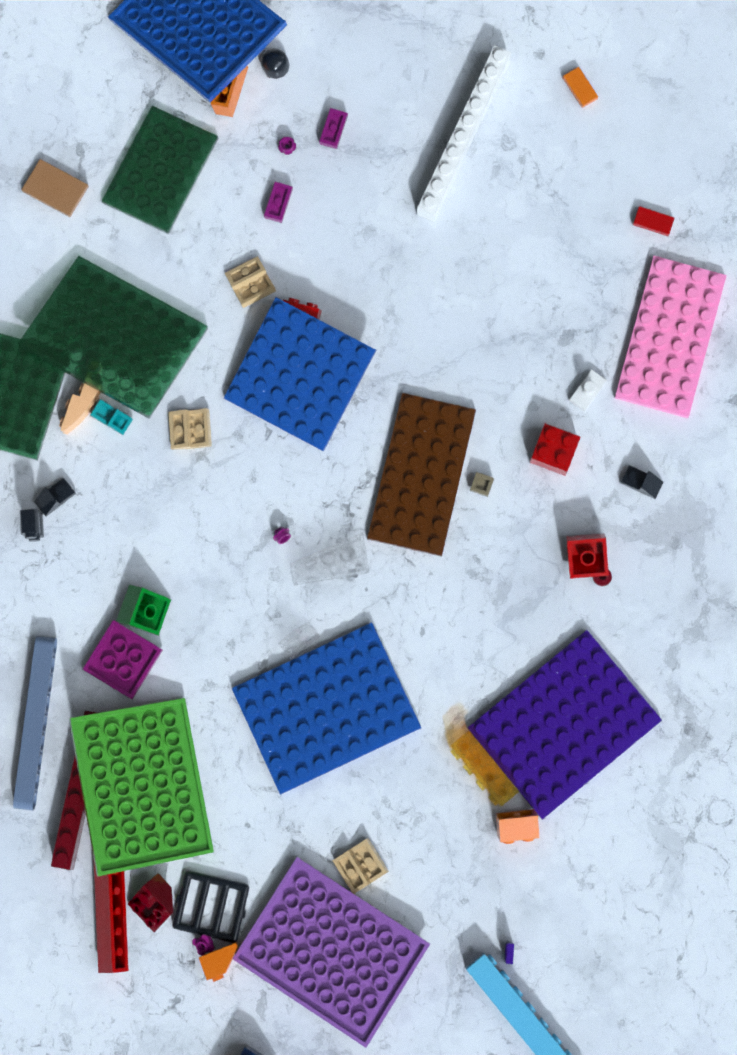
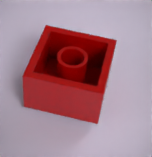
(555, 449)

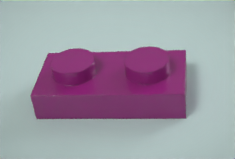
(333, 128)
(278, 202)

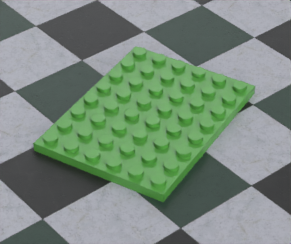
(141, 786)

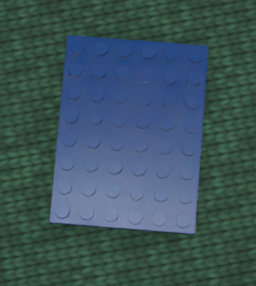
(200, 39)
(326, 708)

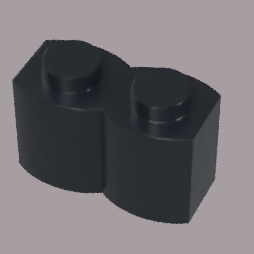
(31, 524)

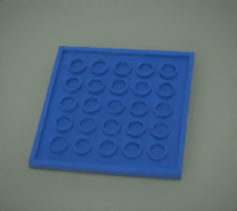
(300, 374)

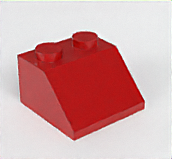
(587, 555)

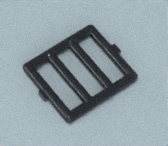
(214, 932)

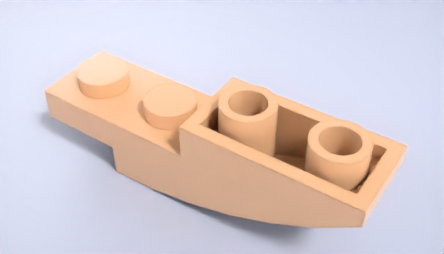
(78, 408)

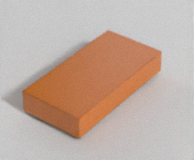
(580, 87)

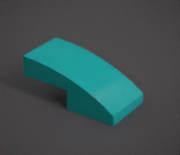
(111, 417)

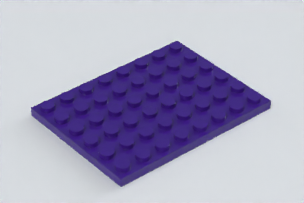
(564, 724)

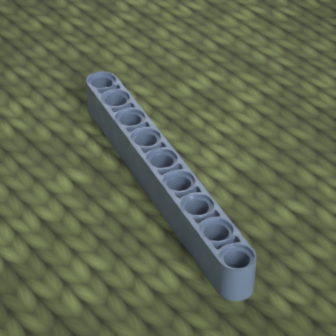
(35, 723)

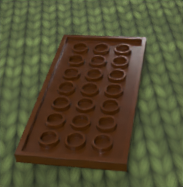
(421, 474)

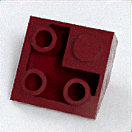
(153, 902)

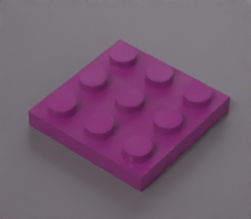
(122, 659)

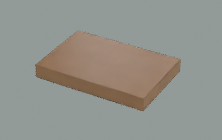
(55, 188)

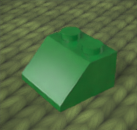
(143, 609)

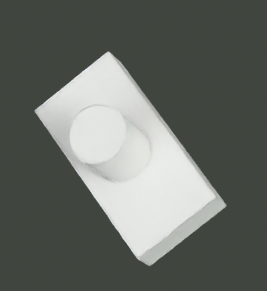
(588, 390)

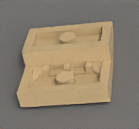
(250, 282)
(190, 429)
(360, 866)

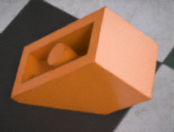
(218, 961)

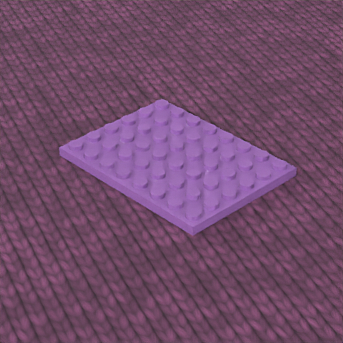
(331, 952)

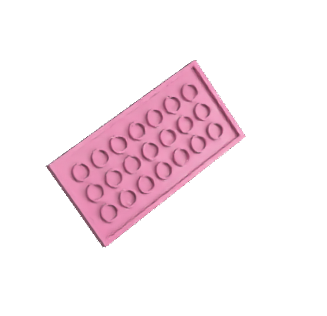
(670, 337)

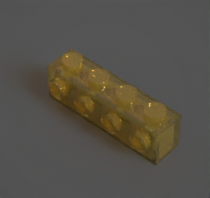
(484, 768)

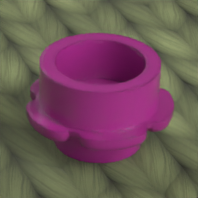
(287, 141)
(281, 535)

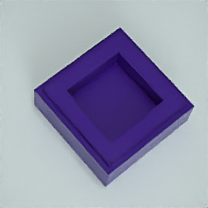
(509, 953)

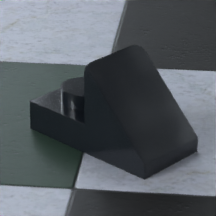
(642, 482)
(54, 497)

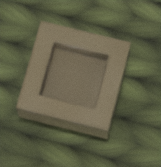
(482, 484)

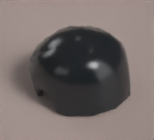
(275, 63)

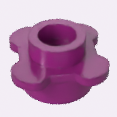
(206, 941)

